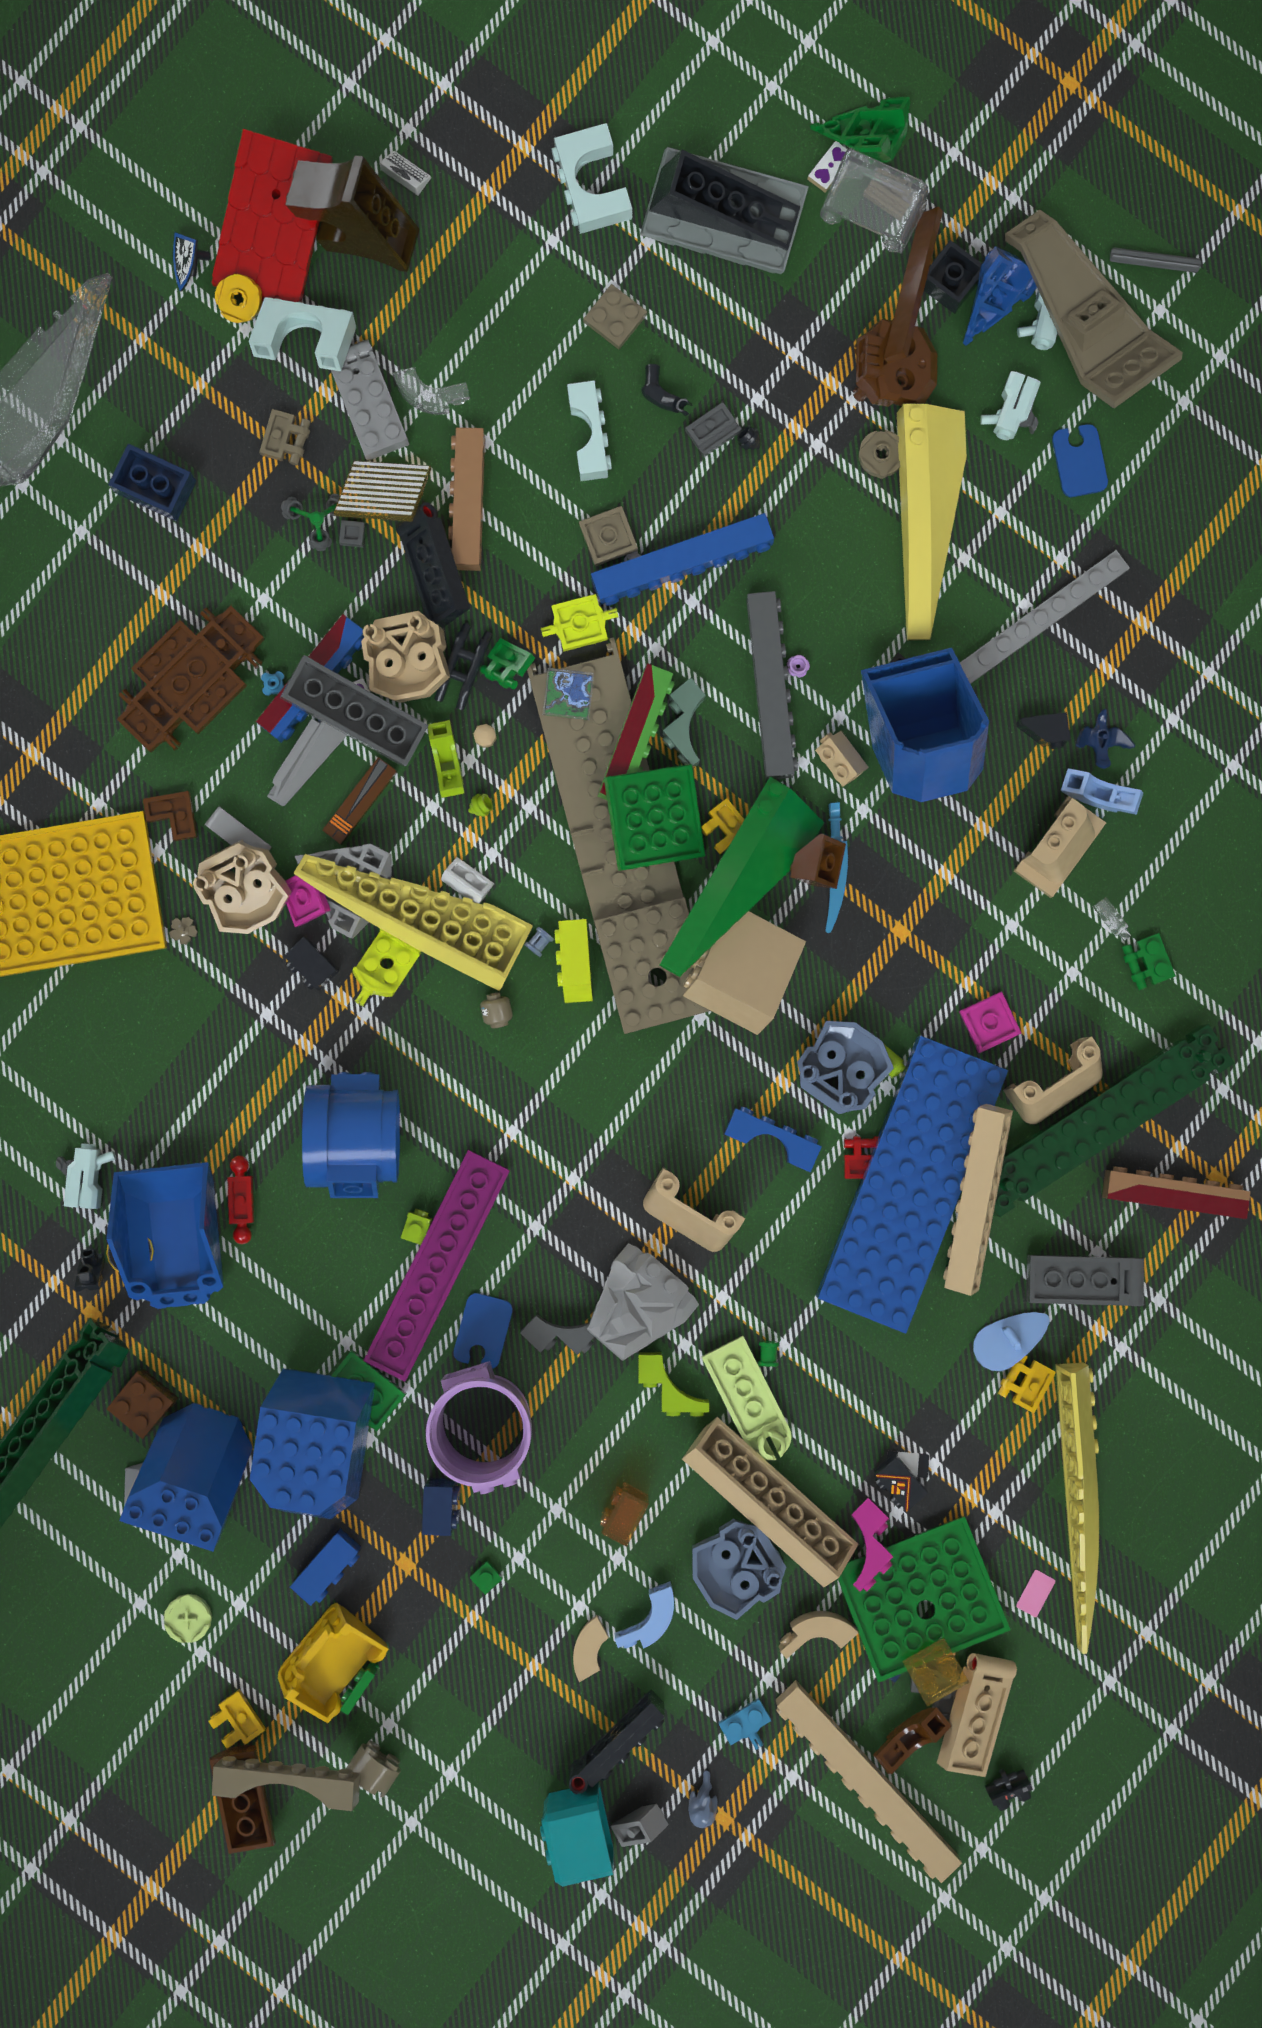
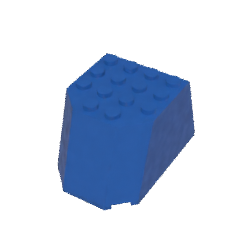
(925, 725)
(312, 1443)

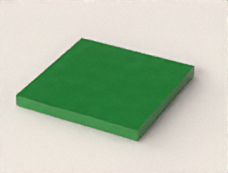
(654, 817)

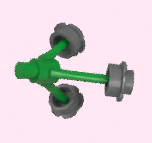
(319, 538)

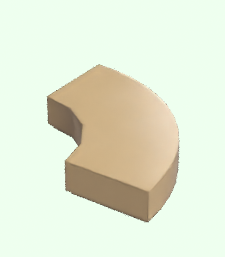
(587, 1648)

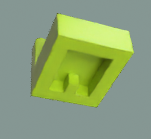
(416, 1226)

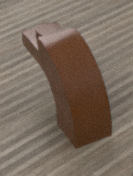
(909, 1736)

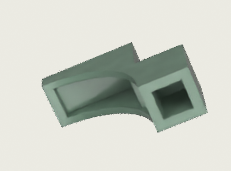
(676, 735)

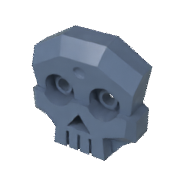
(855, 1052)
(721, 1576)

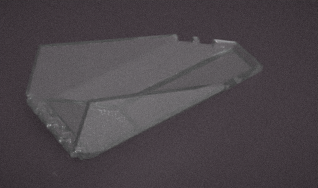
(44, 382)

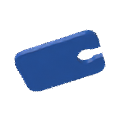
(1080, 467)
(483, 1324)

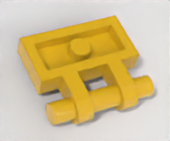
(1031, 1388)

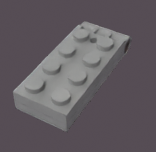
(369, 402)

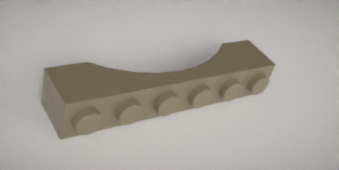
(332, 1787)

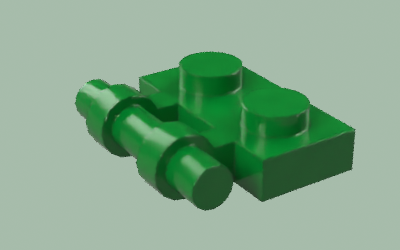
(511, 658)
(1154, 958)

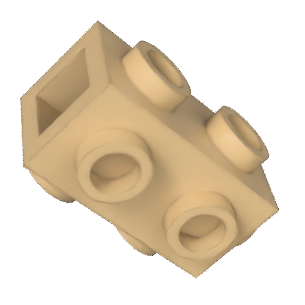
(841, 758)

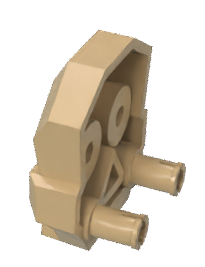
(408, 676)
(250, 904)

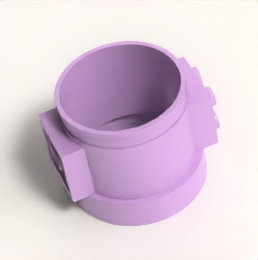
(479, 1475)

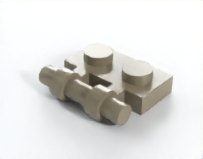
(278, 434)

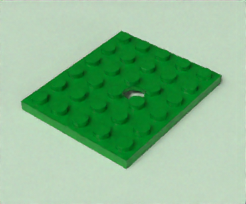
(929, 1566)

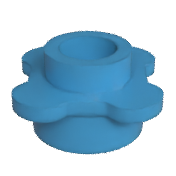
(268, 679)

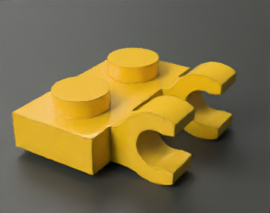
(727, 819)
(241, 1717)

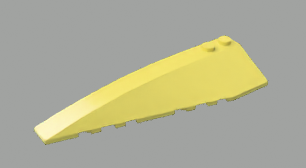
(930, 484)
(453, 930)

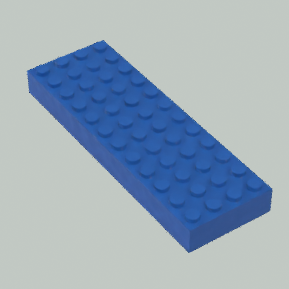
(909, 1185)

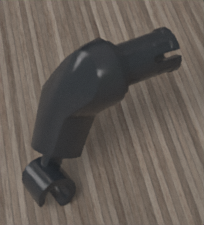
(658, 396)

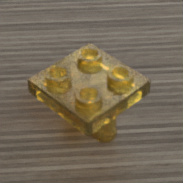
(935, 1672)

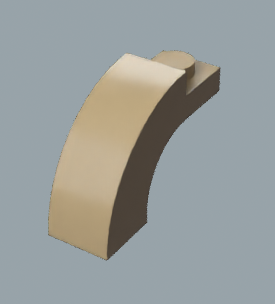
(815, 1625)

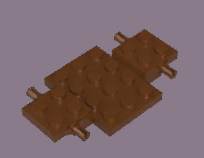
(189, 677)

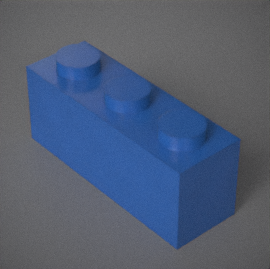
(326, 1568)

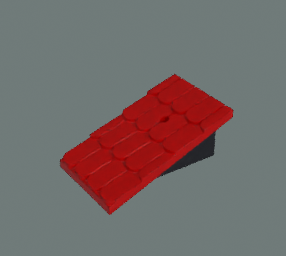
(258, 229)

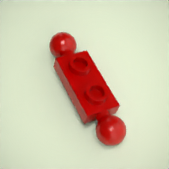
(240, 1200)

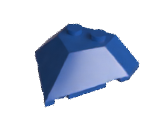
(1001, 284)

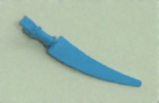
(836, 895)

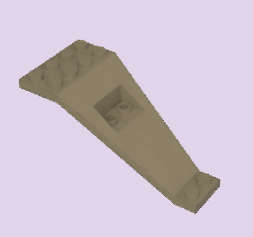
(1097, 327)

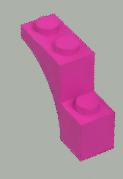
(872, 1521)

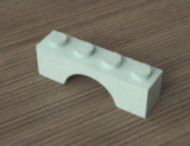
(584, 404)

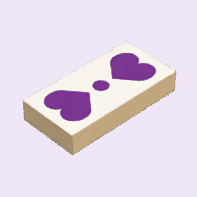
(826, 169)

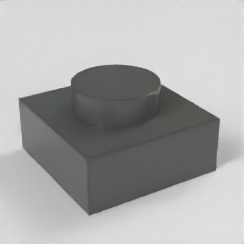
(352, 533)

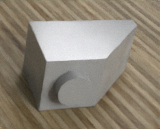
(640, 1826)

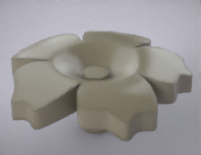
(183, 930)

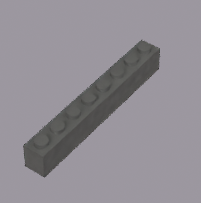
(770, 685)

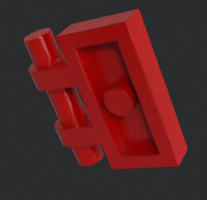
(856, 1164)

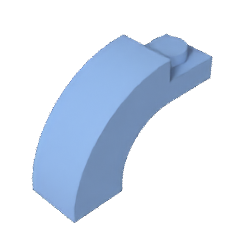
(1101, 794)
(655, 1623)

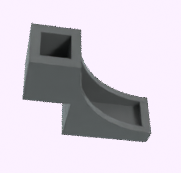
(543, 1333)

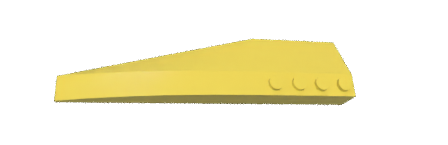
(1081, 1489)

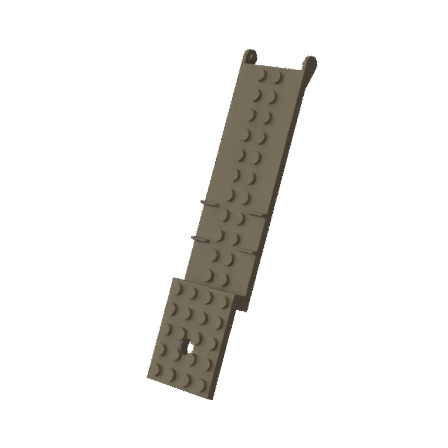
(635, 908)

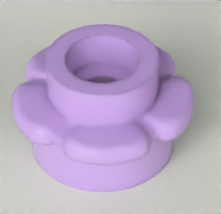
(804, 666)

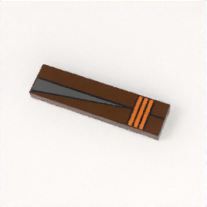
(359, 801)

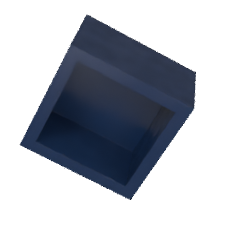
(440, 1507)

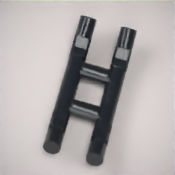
(475, 658)

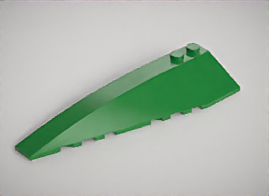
(750, 868)

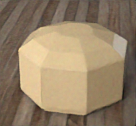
(485, 735)

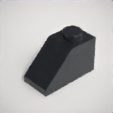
(1047, 729)

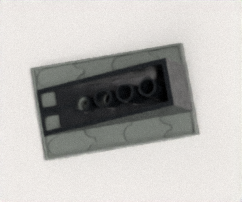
(724, 210)

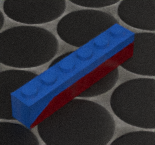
(333, 653)

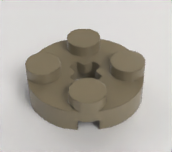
(868, 456)

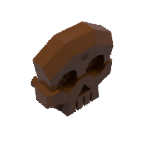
(879, 379)

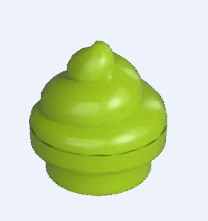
(480, 805)

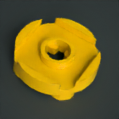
(227, 304)

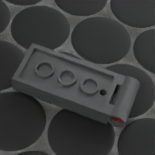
(1085, 1280)

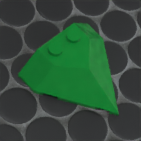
(871, 131)

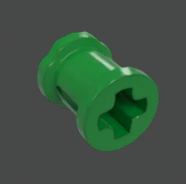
(768, 1353)

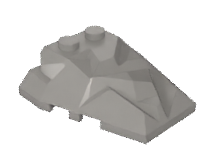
(639, 1303)

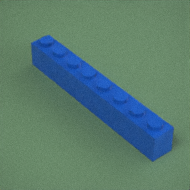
(682, 559)

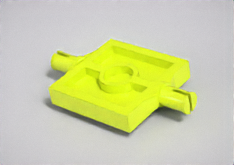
(579, 622)

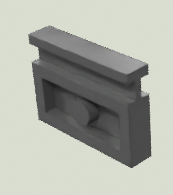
(713, 429)

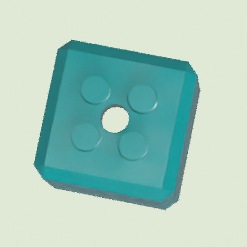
(577, 1836)

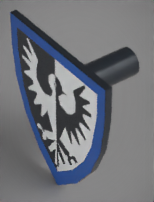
(186, 259)

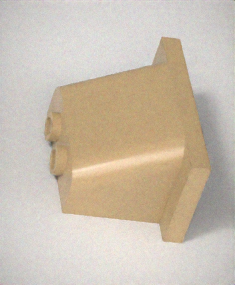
(1060, 847)

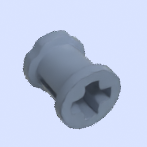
(539, 941)

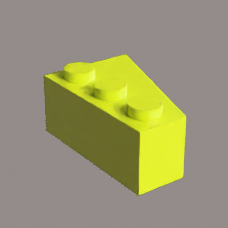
(574, 960)

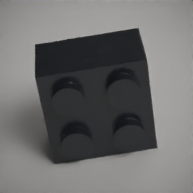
(952, 276)

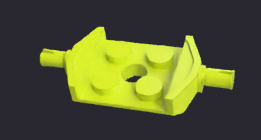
(373, 976)

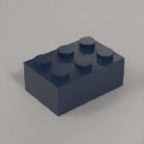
(152, 482)

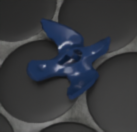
(1102, 738)

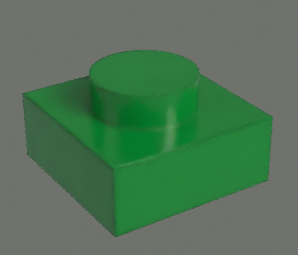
(486, 1577)

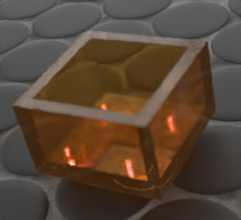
(624, 1514)

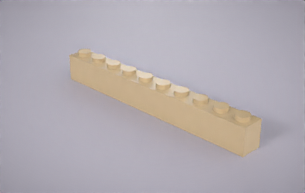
(868, 1781)

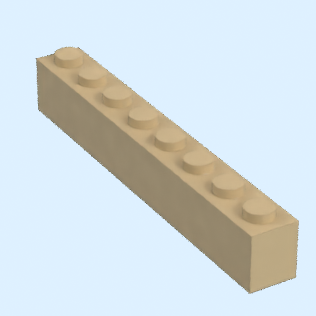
(977, 1199)

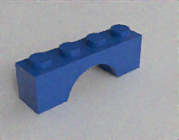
(800, 1151)

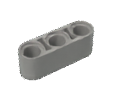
(232, 830)

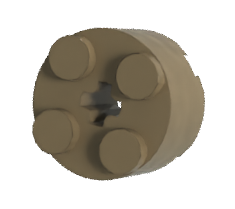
(375, 1768)

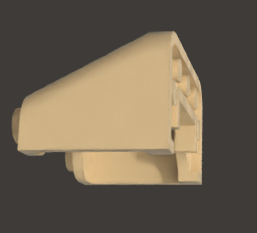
(1036, 1105)
(708, 1233)

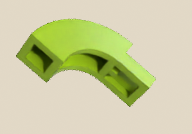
(446, 759)

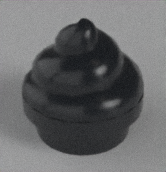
(749, 438)

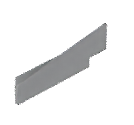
(304, 759)

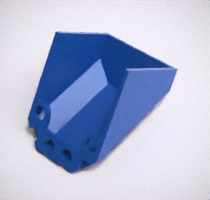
(179, 1216)
(190, 1476)

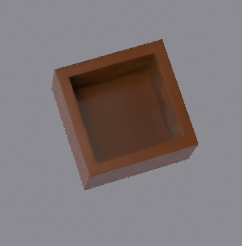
(142, 1403)

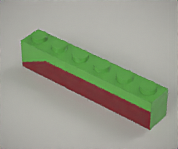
(639, 723)

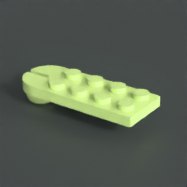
(748, 1397)

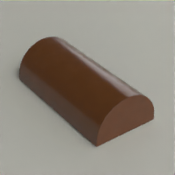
(246, 1817)

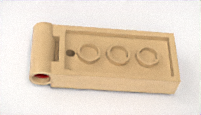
(977, 1715)

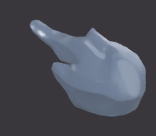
(703, 1808)

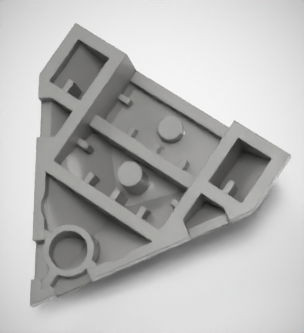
(365, 859)

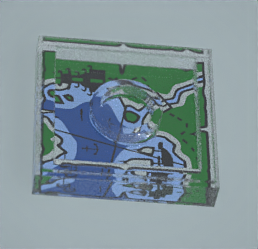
(568, 693)

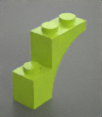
(674, 1401)

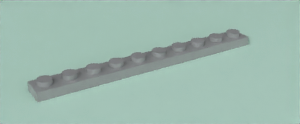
(1044, 616)

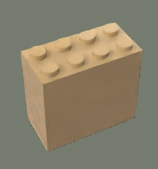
(745, 972)

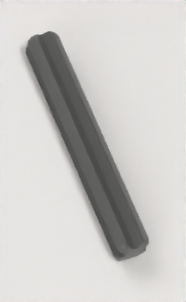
(1155, 260)

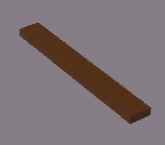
(913, 285)

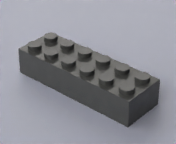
(354, 711)

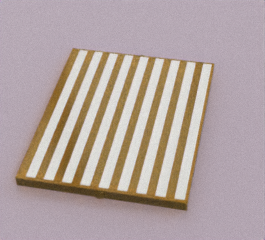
(382, 491)

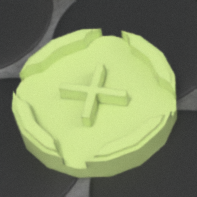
(187, 1618)

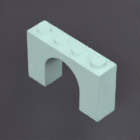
(589, 209)
(281, 317)

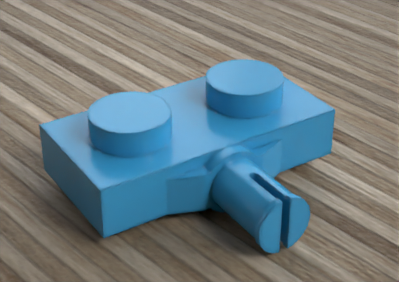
(746, 1723)

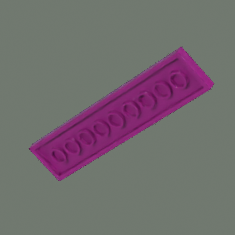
(436, 1266)

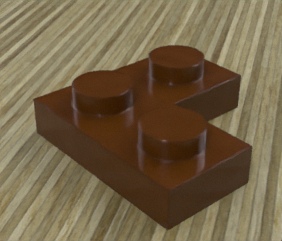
(175, 807)

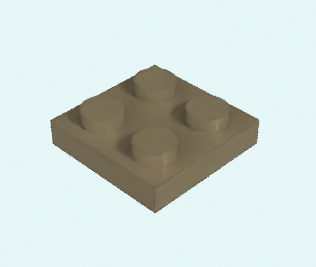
(615, 316)
(608, 536)

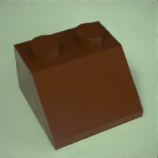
(819, 862)

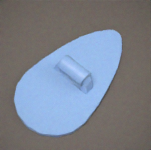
(1009, 1340)

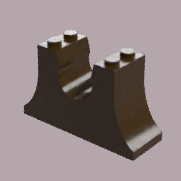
(355, 211)

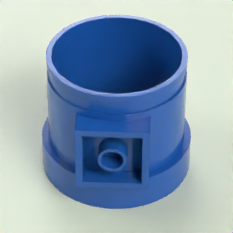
(350, 1135)

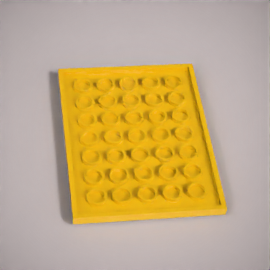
(78, 894)

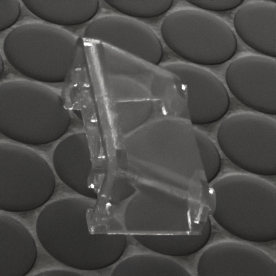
(876, 199)

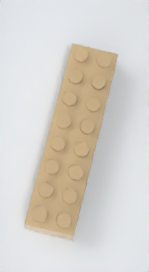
(770, 1502)

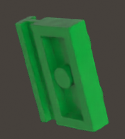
(363, 1679)

